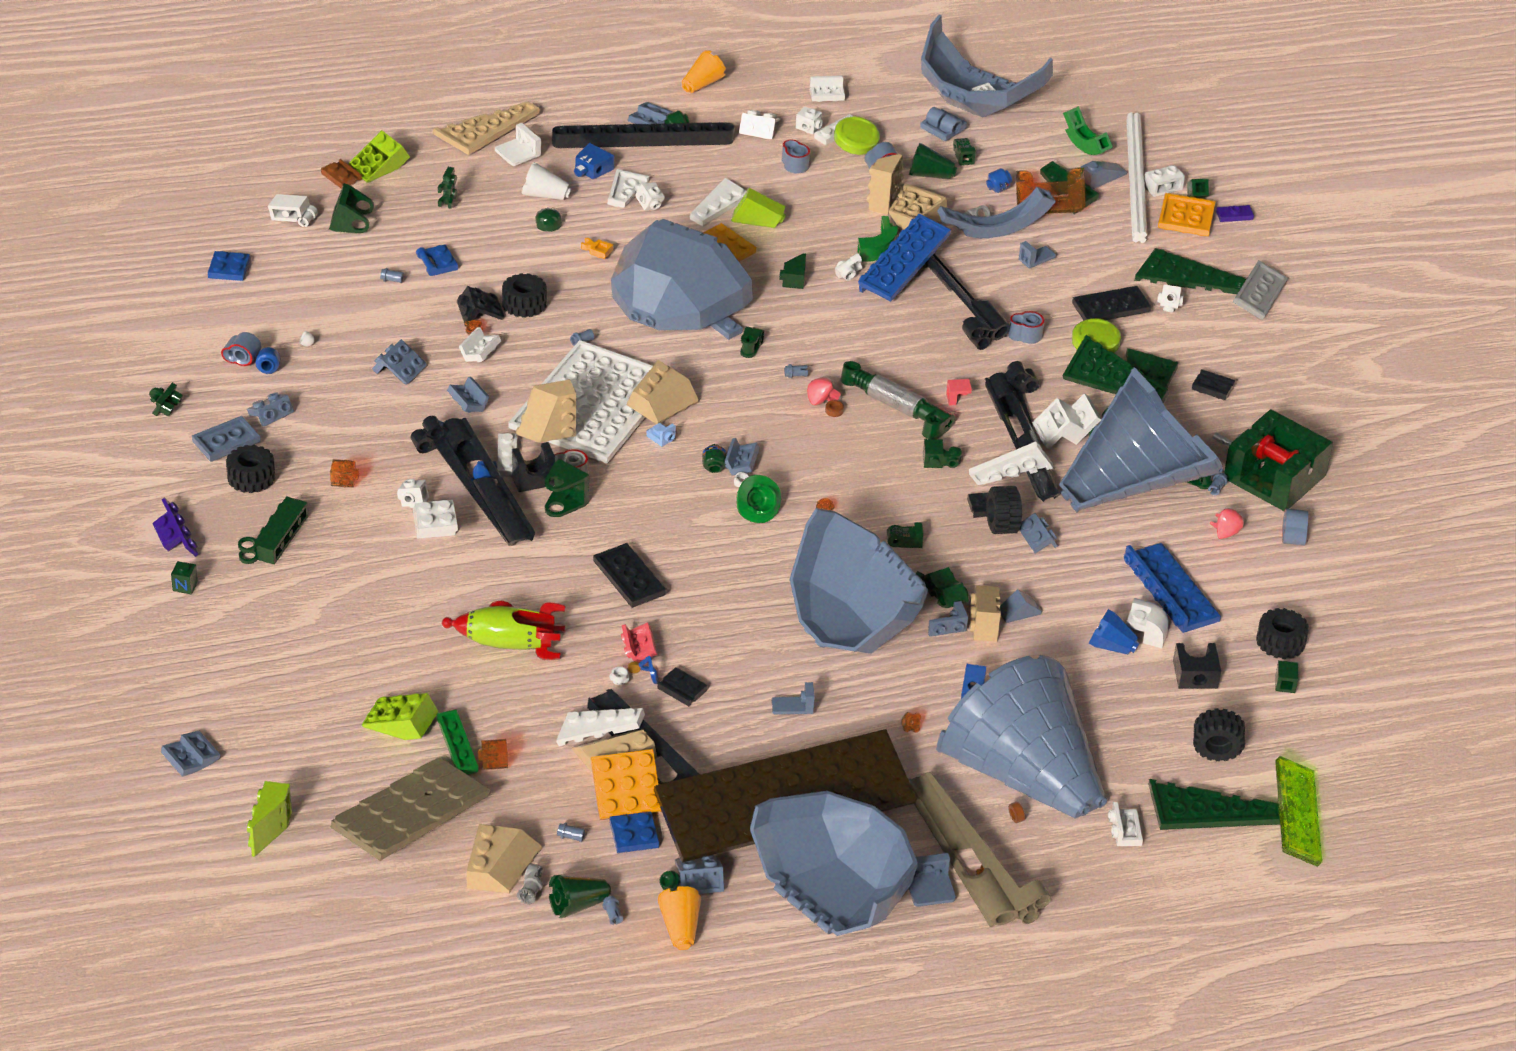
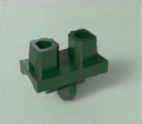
(162, 399)

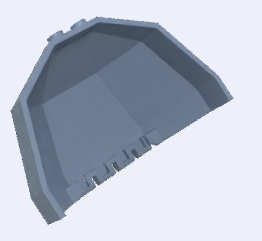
(955, 77)
(678, 279)
(852, 586)
(833, 858)

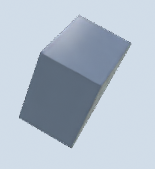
(1019, 607)

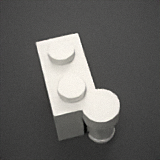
(292, 209)

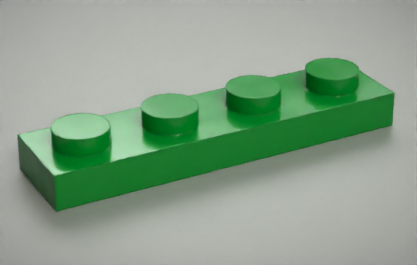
(457, 742)

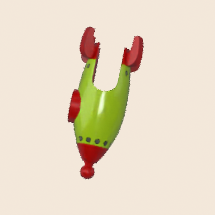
(511, 627)

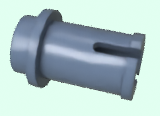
(390, 275)
(583, 336)
(799, 370)
(1219, 481)
(570, 832)
(611, 905)

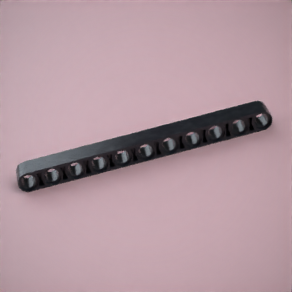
(643, 135)

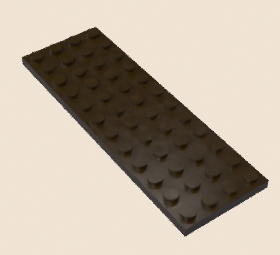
(716, 808)

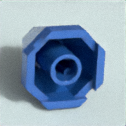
(1114, 635)

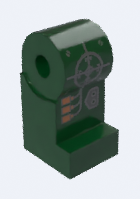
(963, 149)
(905, 536)

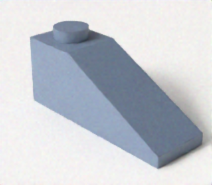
(1100, 173)

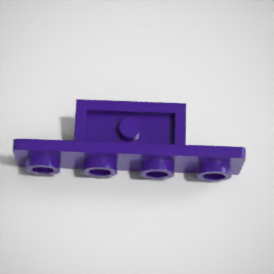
(172, 530)

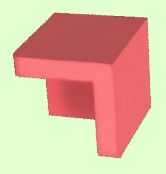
(957, 388)

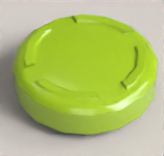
(856, 135)
(1099, 331)

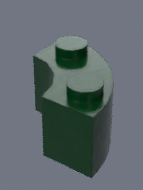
(945, 587)

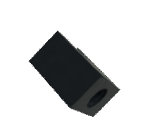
(532, 473)
(1197, 672)

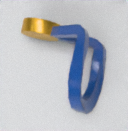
(635, 667)

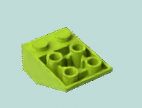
(379, 157)
(402, 715)
(269, 815)

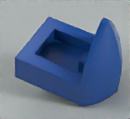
(481, 471)

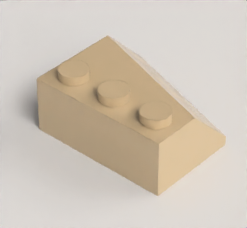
(885, 183)
(914, 202)
(662, 393)
(550, 412)
(626, 742)
(499, 858)

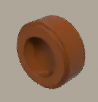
(834, 408)
(1016, 812)

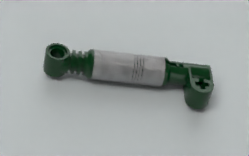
(936, 420)

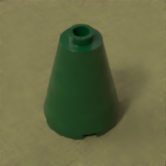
(931, 164)
(576, 893)

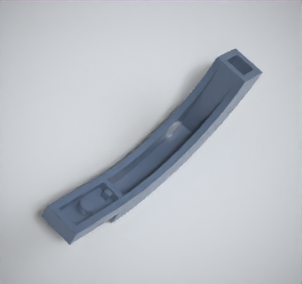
(1002, 224)

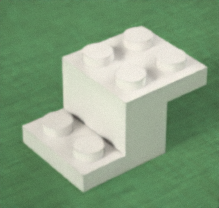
(1066, 421)
(435, 519)

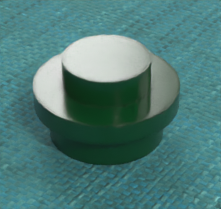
(670, 880)

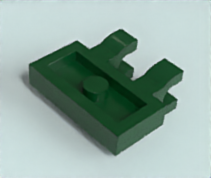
(448, 188)

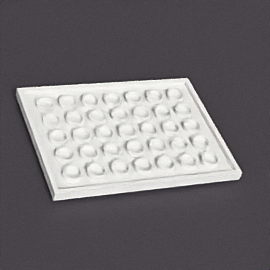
(602, 390)

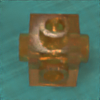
(343, 473)
(493, 754)

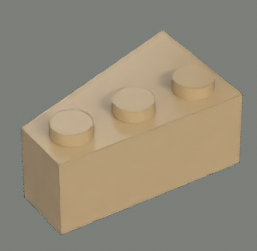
(985, 613)

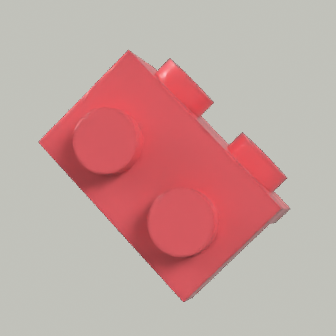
(639, 642)

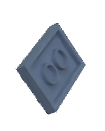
(225, 437)

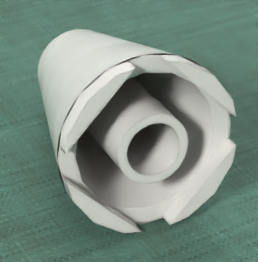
(545, 184)

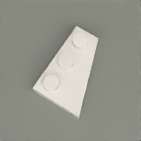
(625, 187)

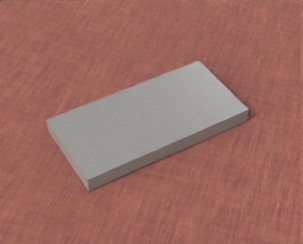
(1260, 290)

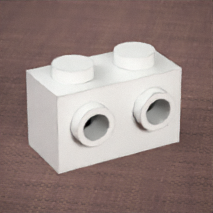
(1164, 180)

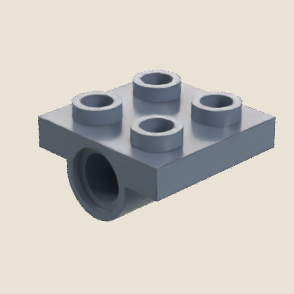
(942, 124)

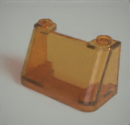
(1067, 194)

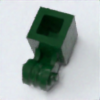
(936, 456)

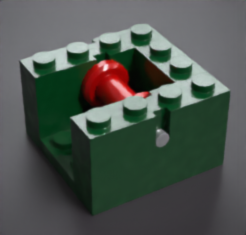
(1291, 457)

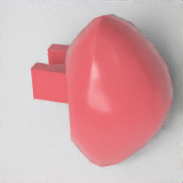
(821, 390)
(1228, 523)

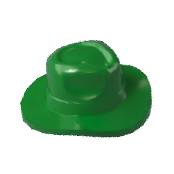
(758, 499)

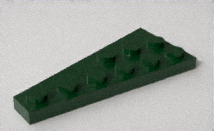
(1186, 273)
(1153, 367)
(1102, 369)
(1205, 808)

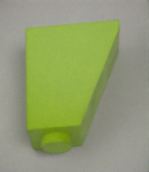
(758, 210)

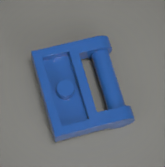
(442, 258)

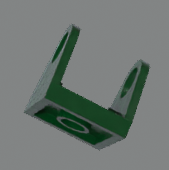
(347, 211)
(569, 488)

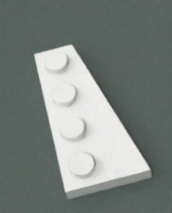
(719, 201)
(1011, 464)
(598, 723)

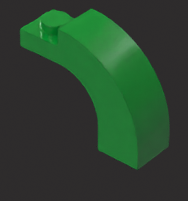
(1082, 136)
(871, 247)

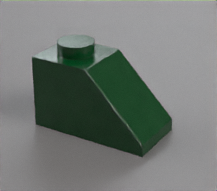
(794, 272)

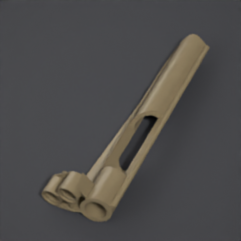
(992, 890)

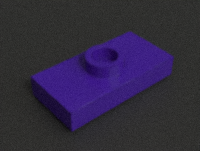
(1234, 213)

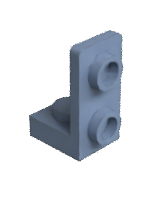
(1032, 257)
(955, 623)
(795, 705)

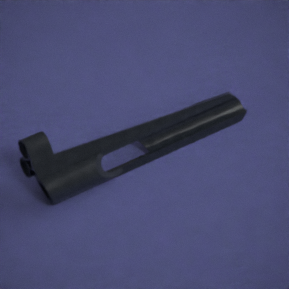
(987, 321)
(460, 445)

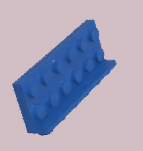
(904, 257)
(1171, 587)

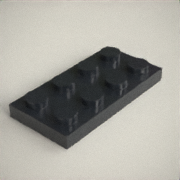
(1112, 304)
(629, 575)

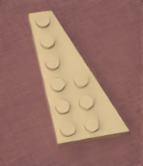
(483, 129)

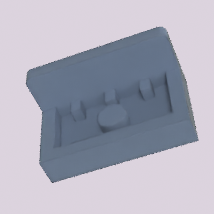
(469, 396)
(271, 409)
(741, 457)
(1036, 534)

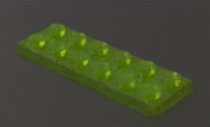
(1298, 811)

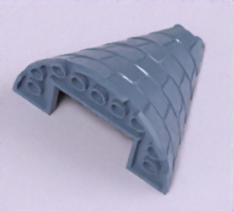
(1135, 450)
(1027, 735)

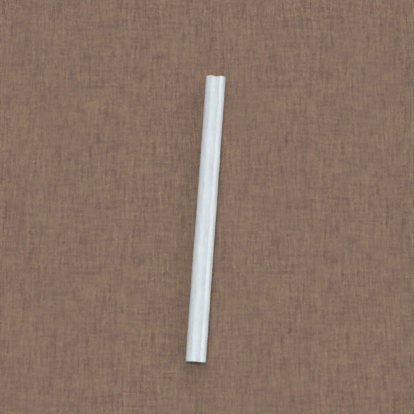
(1136, 177)

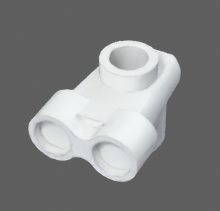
(848, 268)

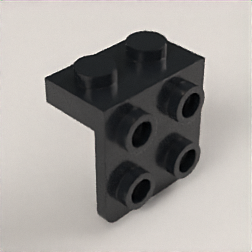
(475, 301)

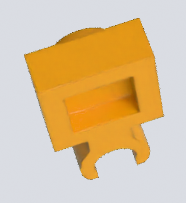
(599, 248)

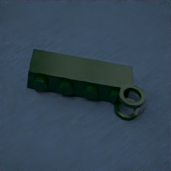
(277, 533)

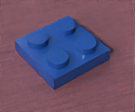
(228, 266)
(634, 832)

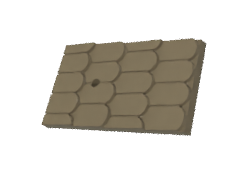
(409, 808)

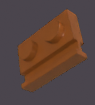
(341, 173)

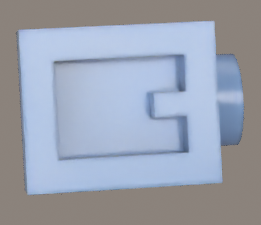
(661, 434)

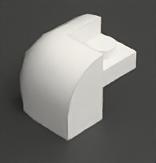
(1150, 619)

